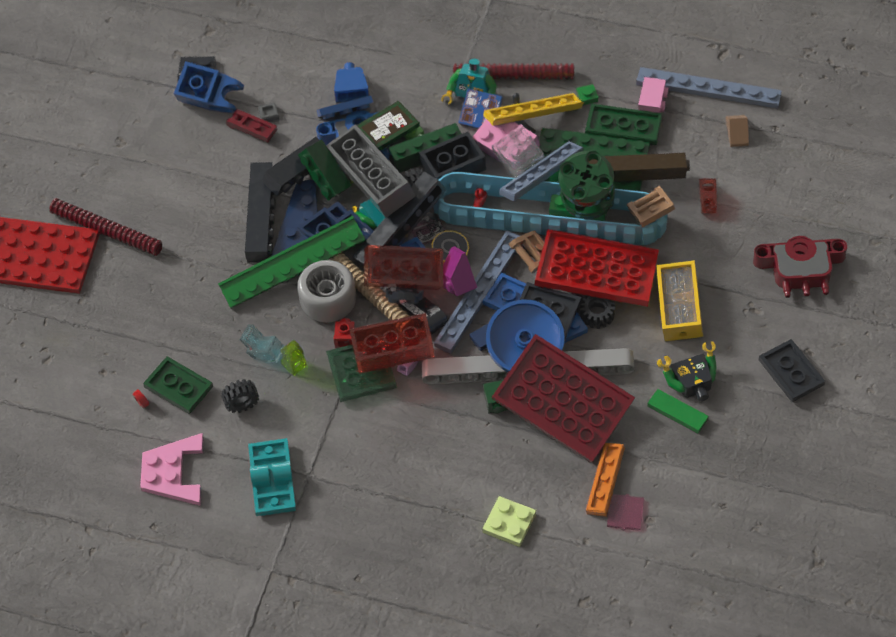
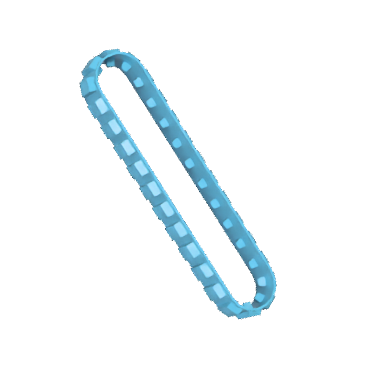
(526, 222)

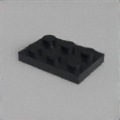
(791, 370)

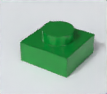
(587, 94)

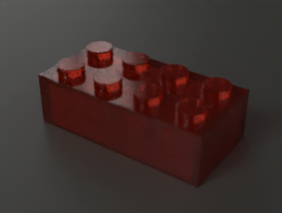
(403, 267)
(392, 343)

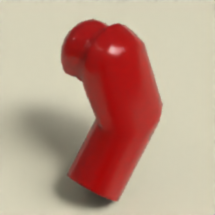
(480, 198)

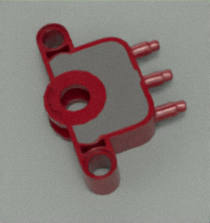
(798, 270)

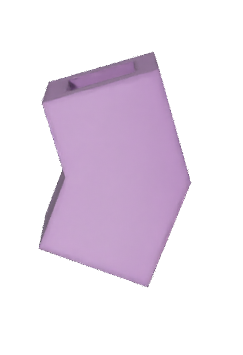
(407, 368)

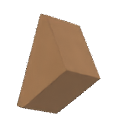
(737, 130)

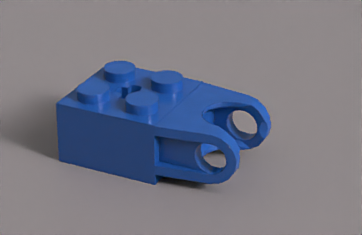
(206, 88)

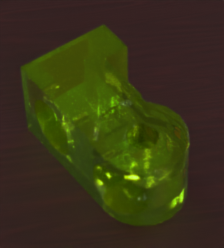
(293, 355)

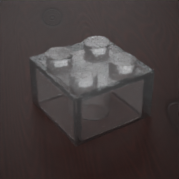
(517, 151)

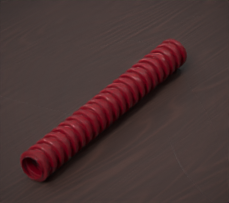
(527, 70)
(106, 226)

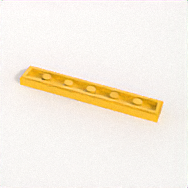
(532, 109)

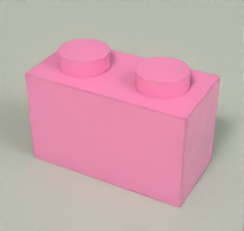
(652, 95)

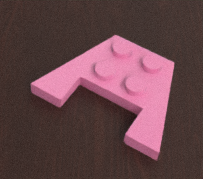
(163, 470)

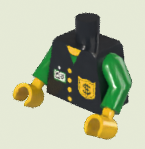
(691, 375)

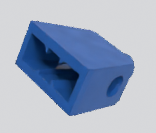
(350, 83)

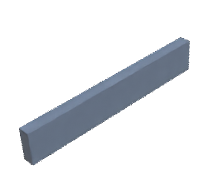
(539, 172)

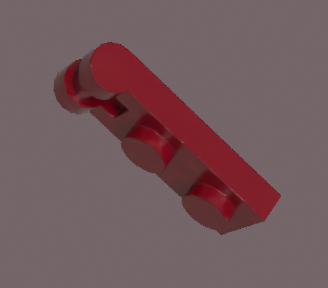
(252, 125)

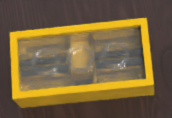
(679, 301)

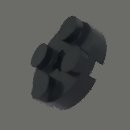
(404, 293)

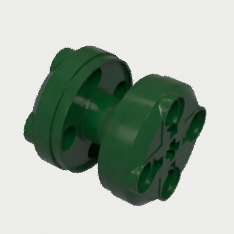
(587, 184)

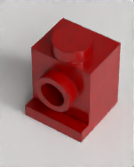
(342, 333)

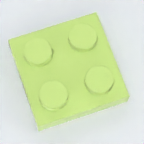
(509, 521)

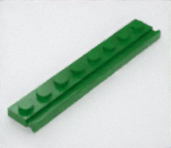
(291, 262)

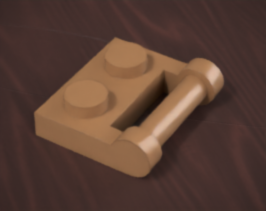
(651, 207)
(533, 244)

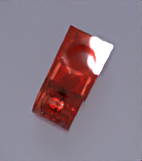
(708, 195)

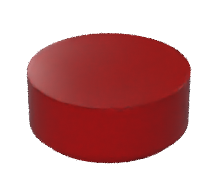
(140, 398)

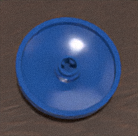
(515, 326)

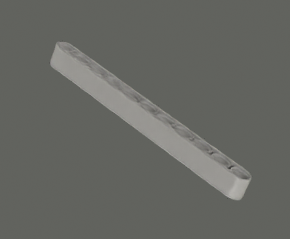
(485, 369)

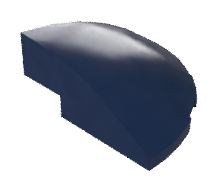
(328, 217)

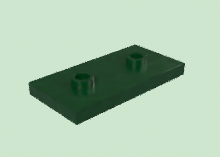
(624, 123)

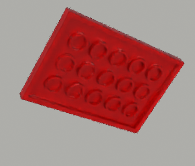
(45, 254)
(597, 267)

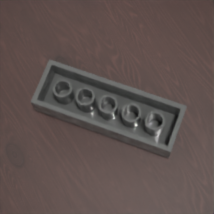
(371, 171)

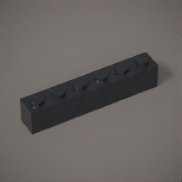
(259, 215)
(402, 222)

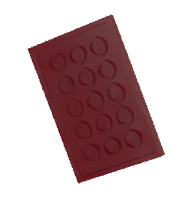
(563, 398)

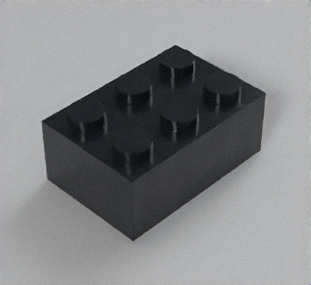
(453, 155)

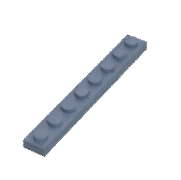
(714, 88)
(473, 299)

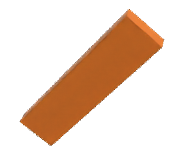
(605, 479)

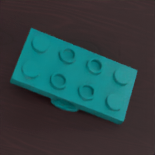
(271, 477)

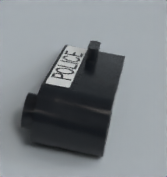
(435, 316)

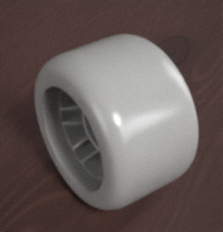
(327, 291)

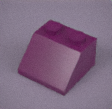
(457, 273)

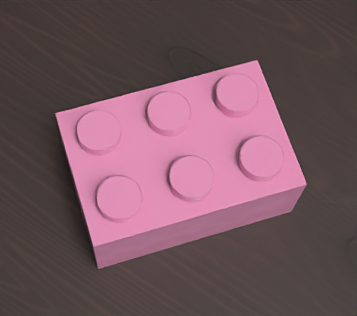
(489, 135)

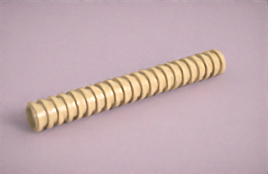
(373, 294)

